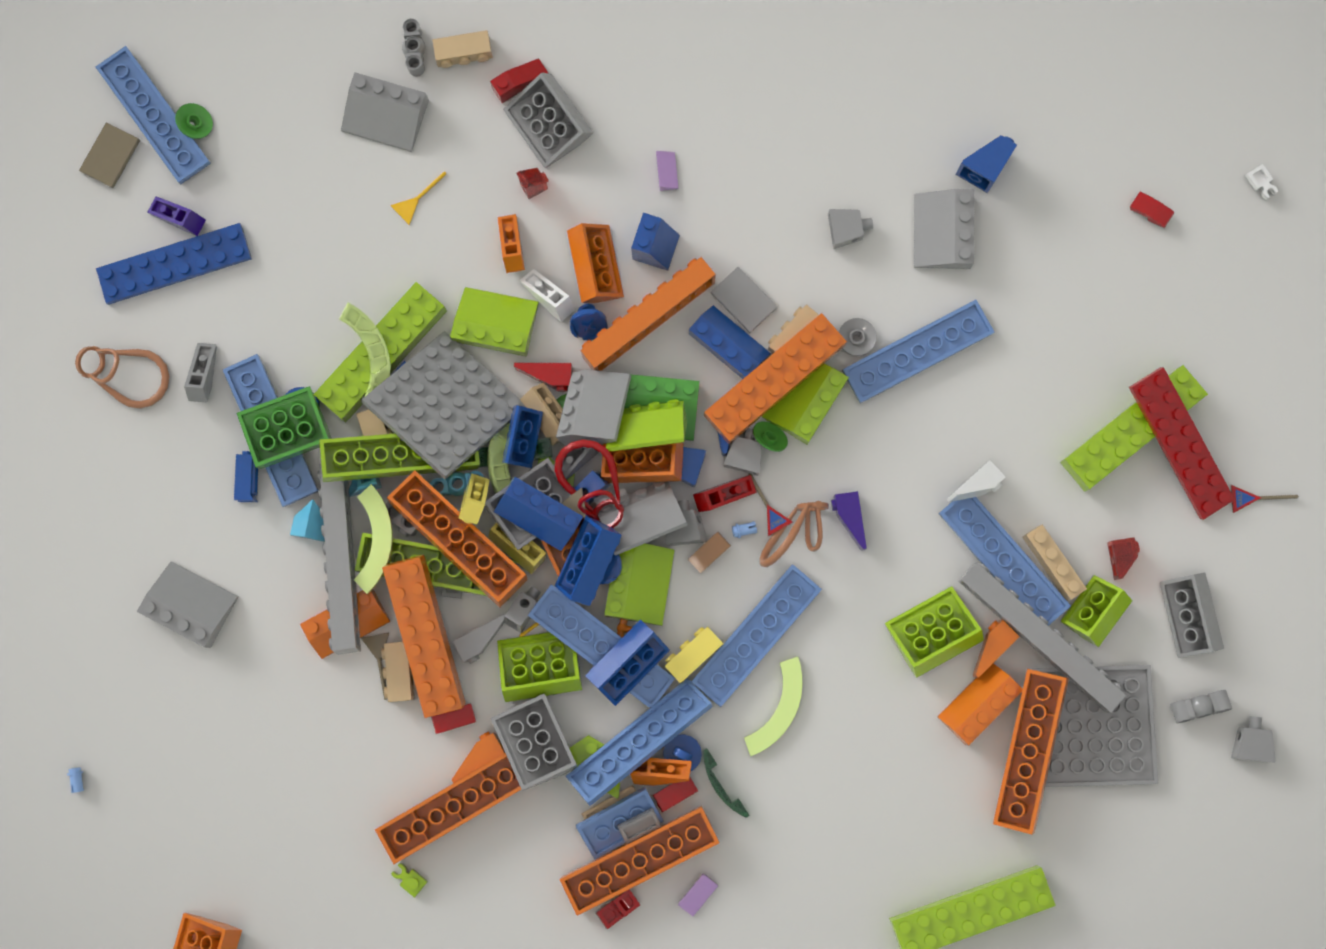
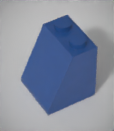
(986, 163)
(654, 242)

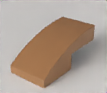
(709, 552)

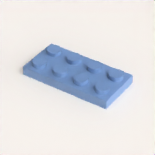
(601, 829)

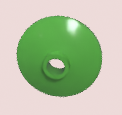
(196, 114)
(770, 436)

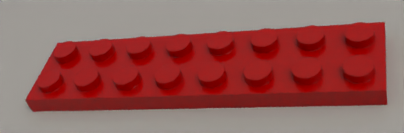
(1181, 443)

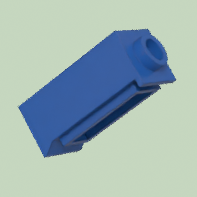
(245, 478)

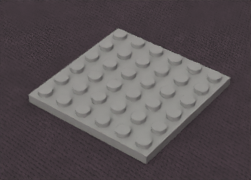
(443, 404)
(1104, 746)

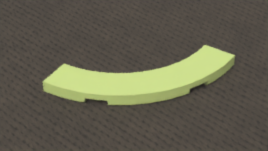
(373, 341)
(498, 470)
(381, 539)
(785, 710)

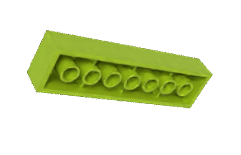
(402, 330)
(1124, 436)
(374, 458)
(441, 569)
(974, 910)

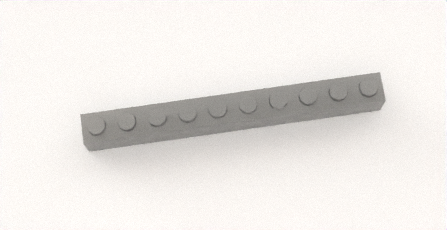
(339, 566)
(1042, 638)

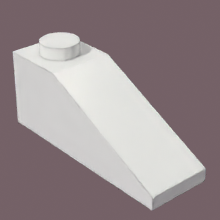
(548, 295)
(980, 483)

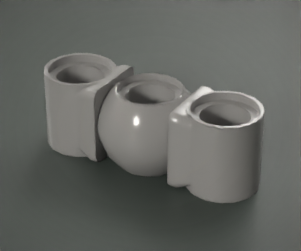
(411, 39)
(1201, 706)

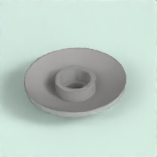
(862, 329)

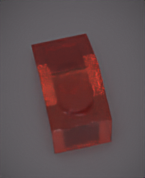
(532, 181)
(1122, 555)

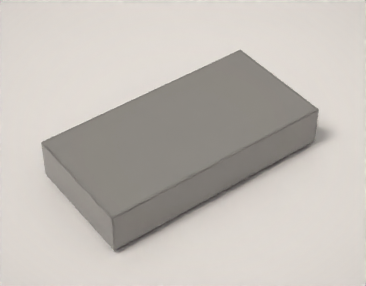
(639, 825)

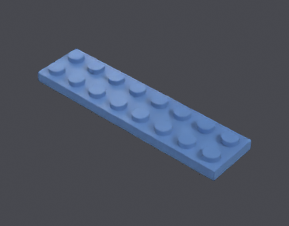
(152, 114)
(918, 351)
(253, 387)
(1003, 557)
(756, 635)
(592, 639)
(639, 741)

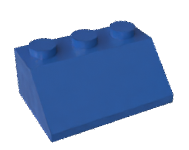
(522, 436)

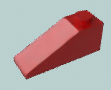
(516, 79)
(551, 374)
(724, 493)

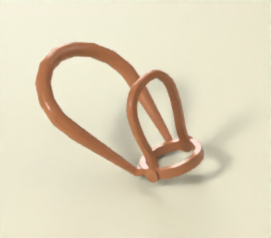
(130, 352)
(805, 508)

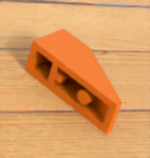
(511, 243)
(994, 645)
(482, 753)
(661, 771)

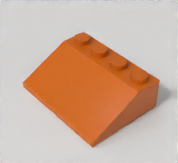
(204, 933)

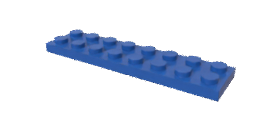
(173, 263)

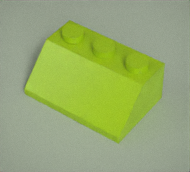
(1096, 610)

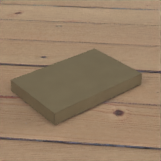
(109, 155)

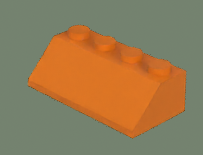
(595, 263)
(370, 615)
(980, 704)

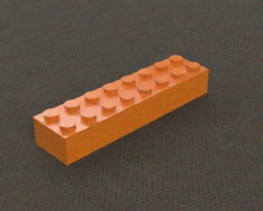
(648, 315)
(775, 378)
(457, 540)
(424, 636)
(1030, 751)
(448, 809)
(639, 860)

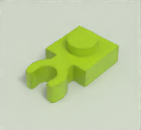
(412, 880)

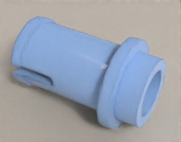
(744, 529)
(76, 779)

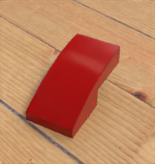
(1152, 209)
(453, 719)
(674, 794)
(617, 909)

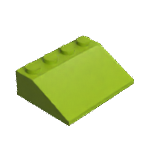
(494, 321)
(807, 404)
(651, 425)
(642, 585)
(934, 631)
(537, 667)

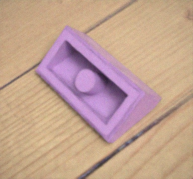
(667, 170)
(697, 894)

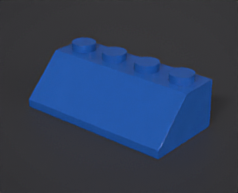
(728, 342)
(538, 513)
(587, 561)
(627, 662)

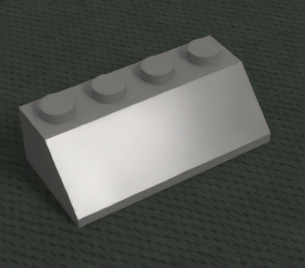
(1191, 615)

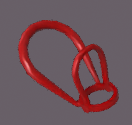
(613, 471)

